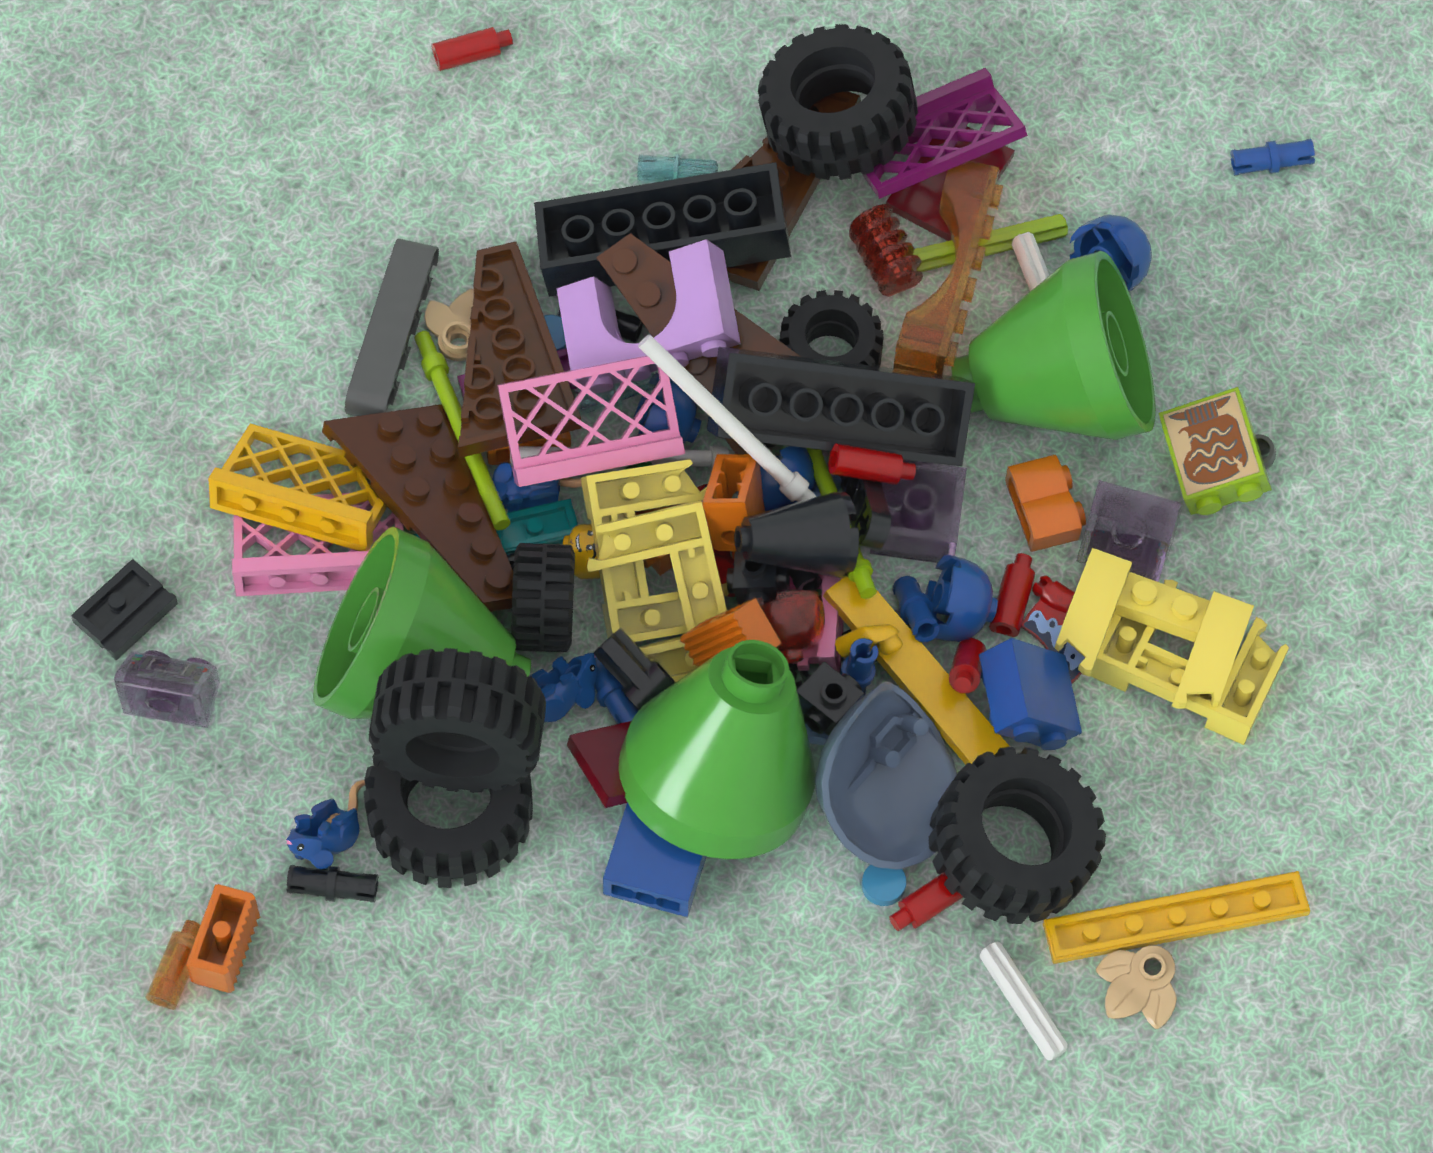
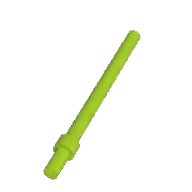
(437, 371)

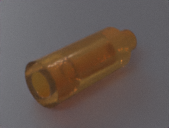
(172, 970)

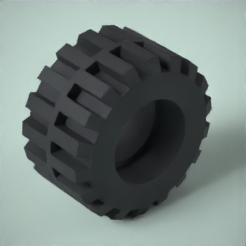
(834, 317)
(543, 597)

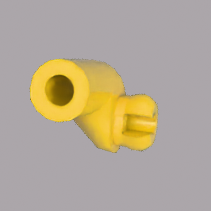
(884, 635)

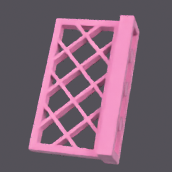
(597, 456)
(286, 573)

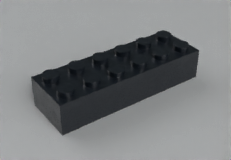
(730, 208)
(844, 403)

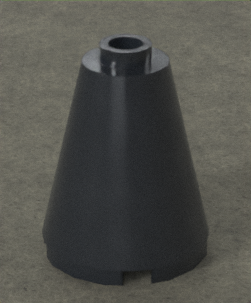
(803, 536)

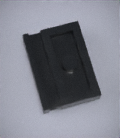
(124, 609)

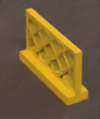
(295, 507)

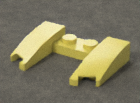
(686, 537)
(624, 586)
(1112, 589)
(1131, 659)

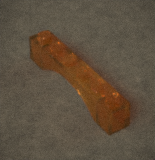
(930, 328)

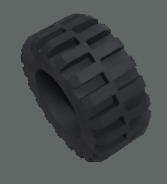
(831, 64)
(457, 720)
(1045, 794)
(444, 851)

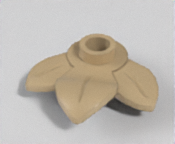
(451, 323)
(1135, 989)

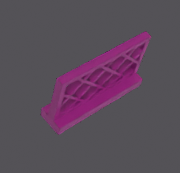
(940, 109)

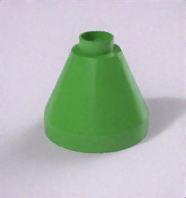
(1066, 357)
(397, 606)
(722, 756)

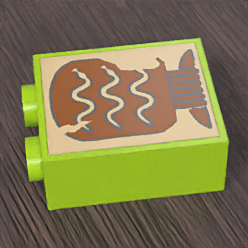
(1215, 452)

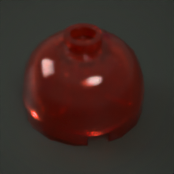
(797, 621)

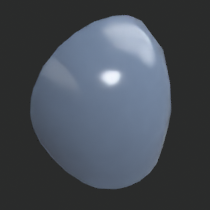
(884, 778)

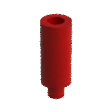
(470, 47)
(869, 464)
(1013, 596)
(966, 666)
(924, 904)

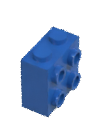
(1030, 694)
(651, 869)

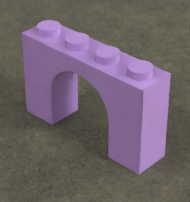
(698, 327)

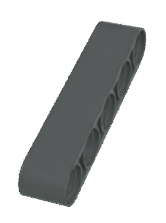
(390, 328)

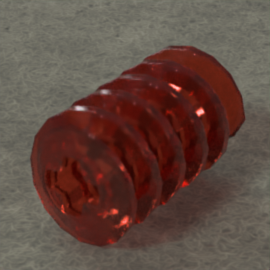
(885, 250)

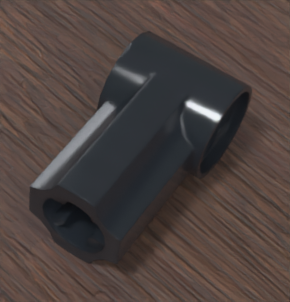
(632, 668)

